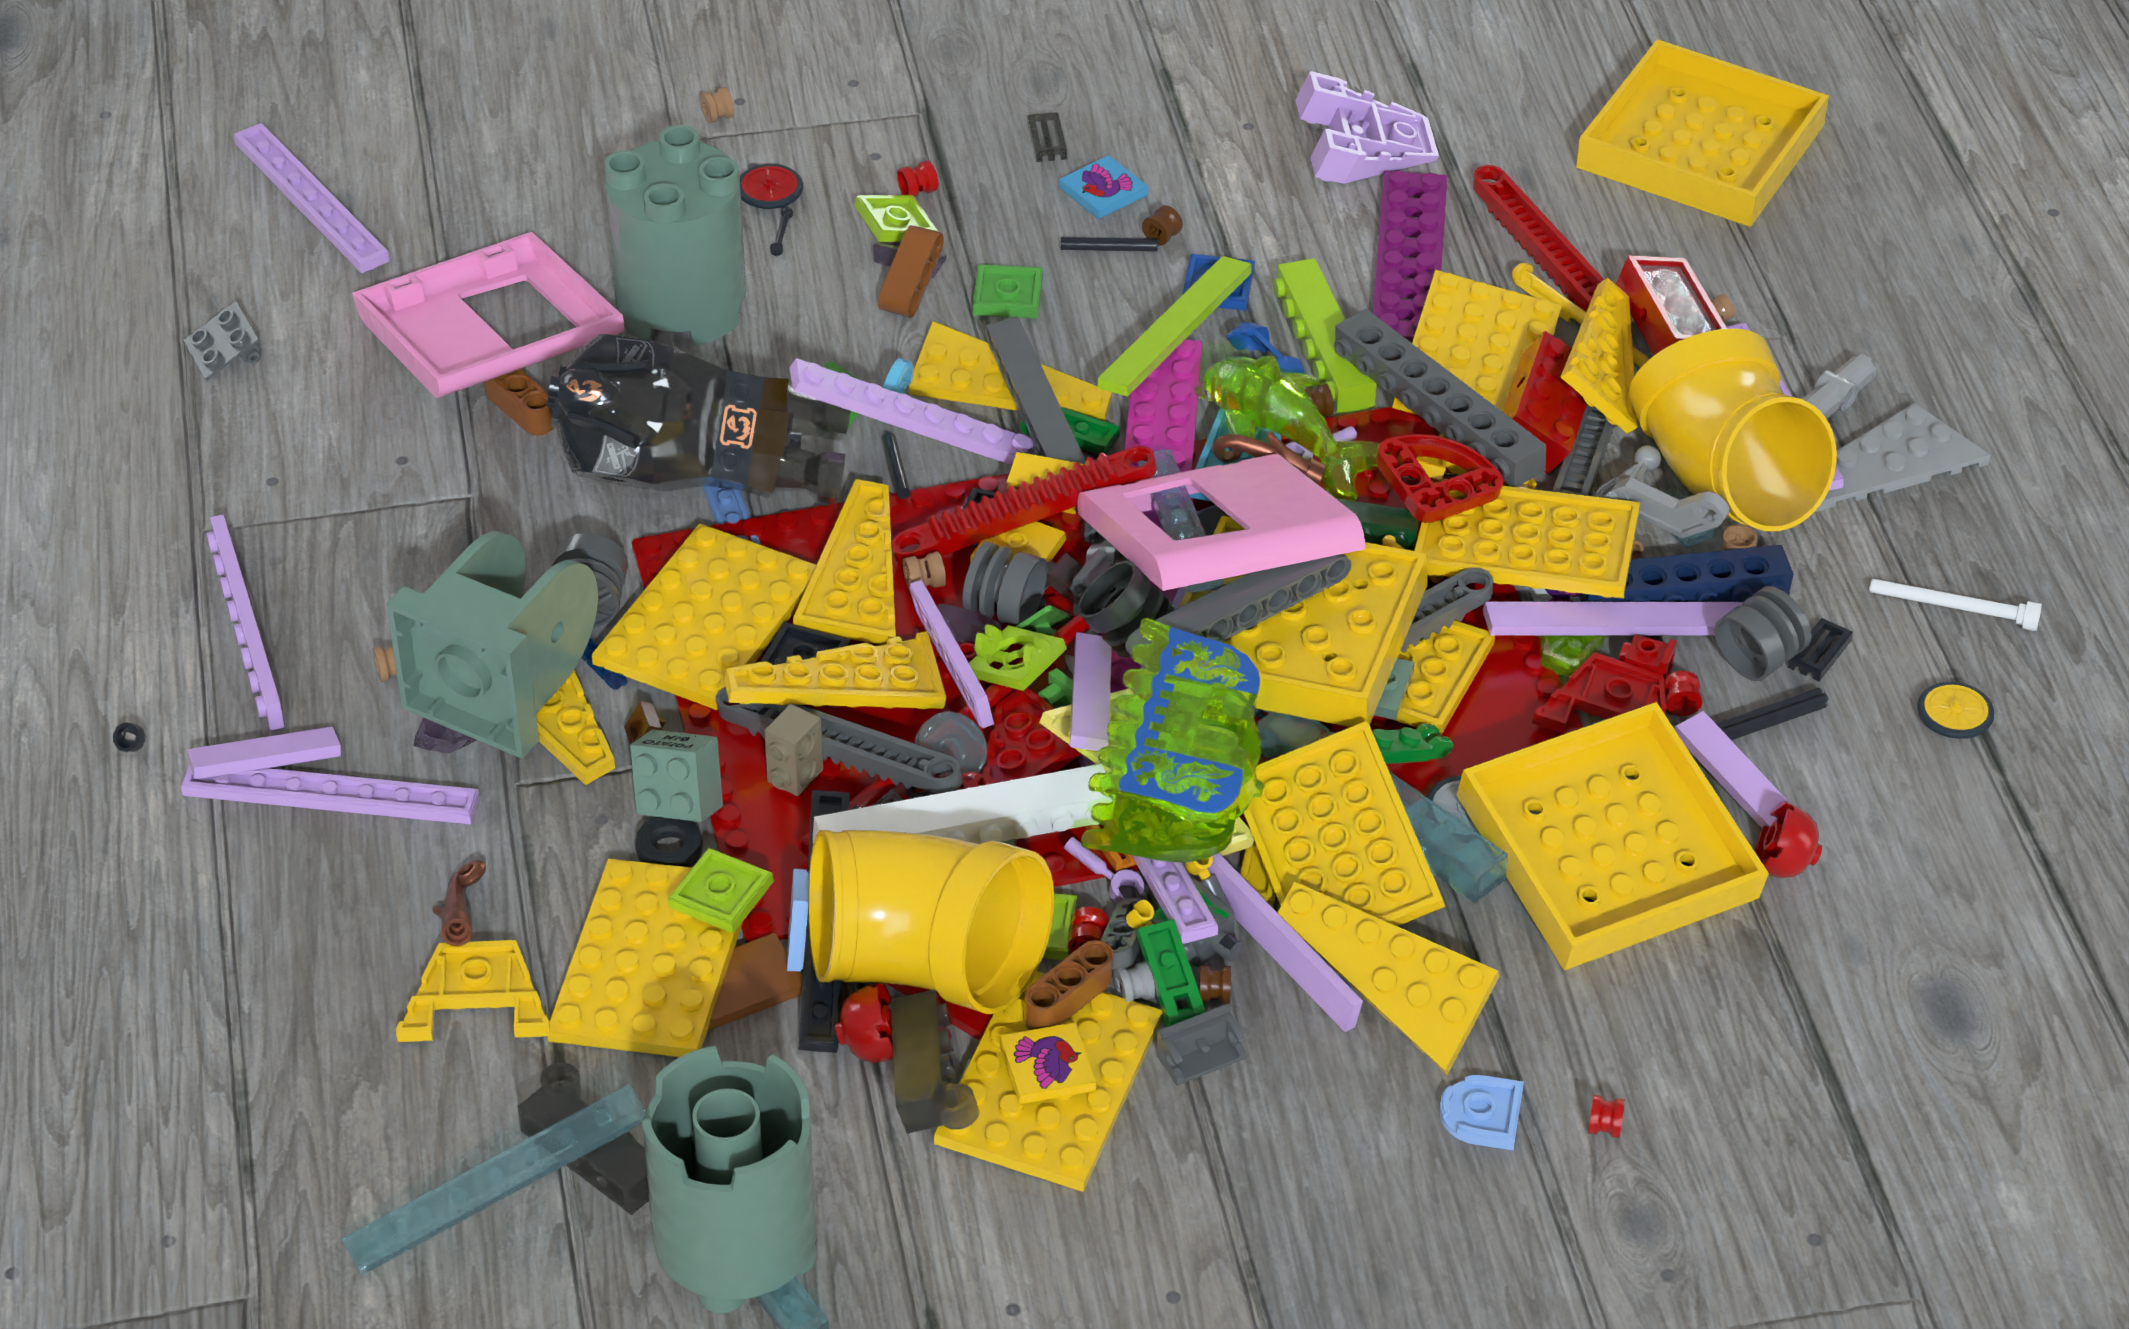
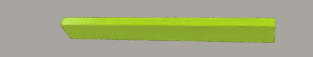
(1174, 326)

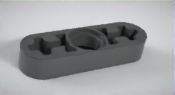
(1121, 936)

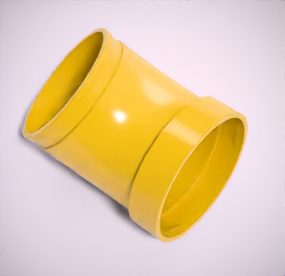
(1733, 430)
(929, 914)

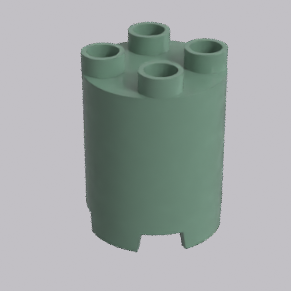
(676, 236)
(730, 1176)

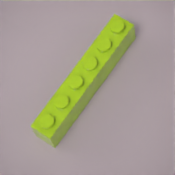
(1314, 316)

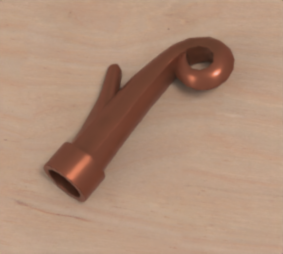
(1311, 468)
(456, 923)

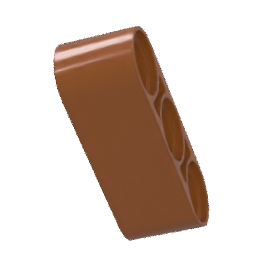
(911, 271)
(522, 401)
(1069, 986)

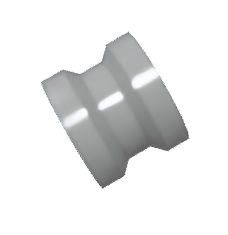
(1134, 982)

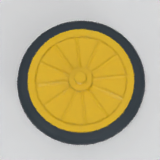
(1955, 710)

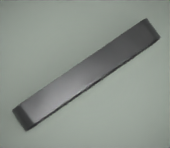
(1032, 391)
(1252, 599)

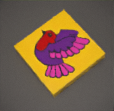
(1047, 1063)

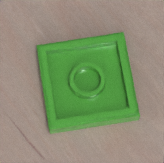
(1008, 291)

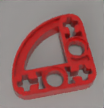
(1426, 492)

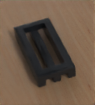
(1810, 665)

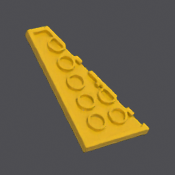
(965, 371)
(854, 576)
(848, 676)
(1408, 979)

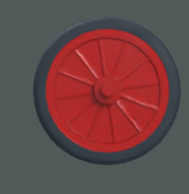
(770, 186)

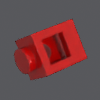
(1649, 654)

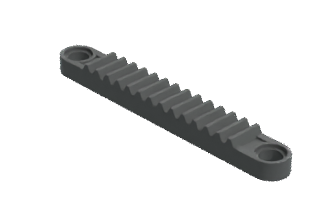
(1583, 463)
(1446, 603)
(858, 746)

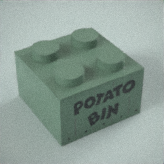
(676, 775)

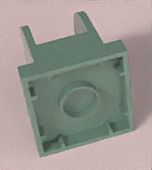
(483, 653)

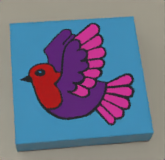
(1103, 187)

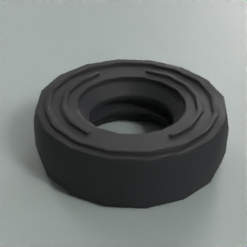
(660, 828)

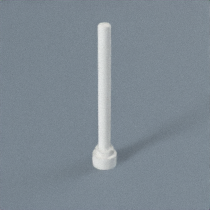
(2024, 614)

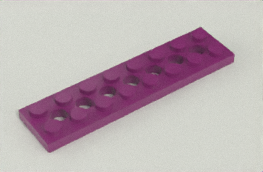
(1394, 246)

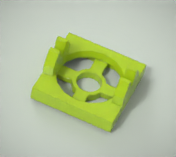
(1037, 655)

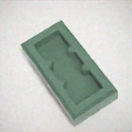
(1395, 689)

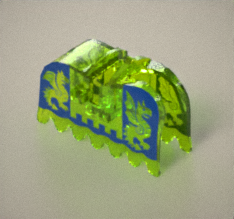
(1182, 751)

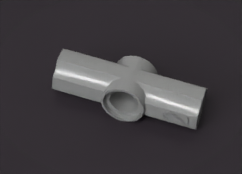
(1840, 388)

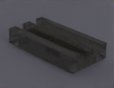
(1048, 150)

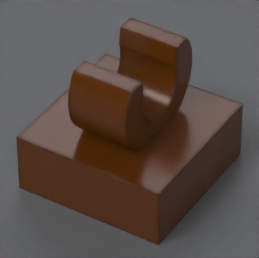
(642, 721)

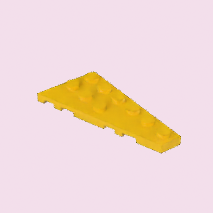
(1602, 356)
(572, 734)

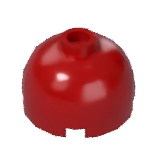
(1789, 842)
(867, 1024)

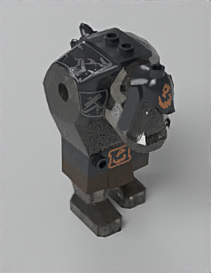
(677, 422)

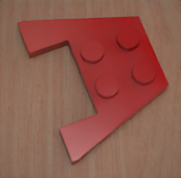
(1604, 690)

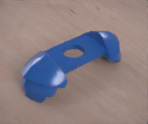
(1257, 337)

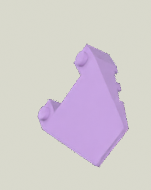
(1362, 132)

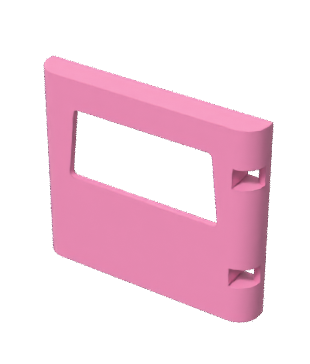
(454, 347)
(1278, 506)

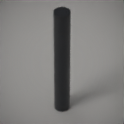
(1109, 244)
(896, 466)

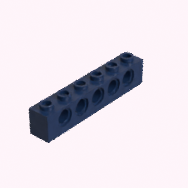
(1705, 576)

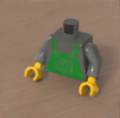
(1201, 950)

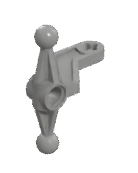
(1676, 516)

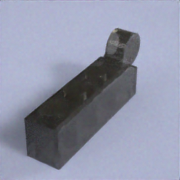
(925, 1068)
(613, 1168)

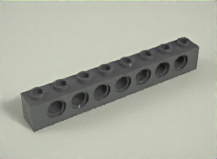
(1439, 396)

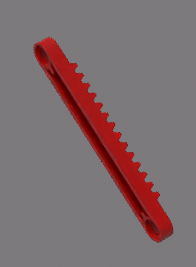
(1537, 235)
(1023, 505)

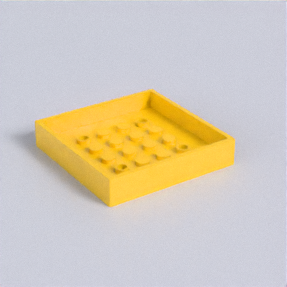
(1702, 132)
(1340, 645)
(1612, 835)

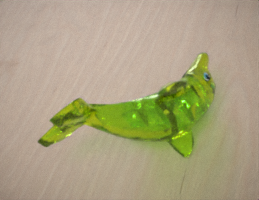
(1263, 397)

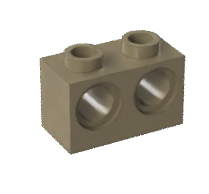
(794, 750)

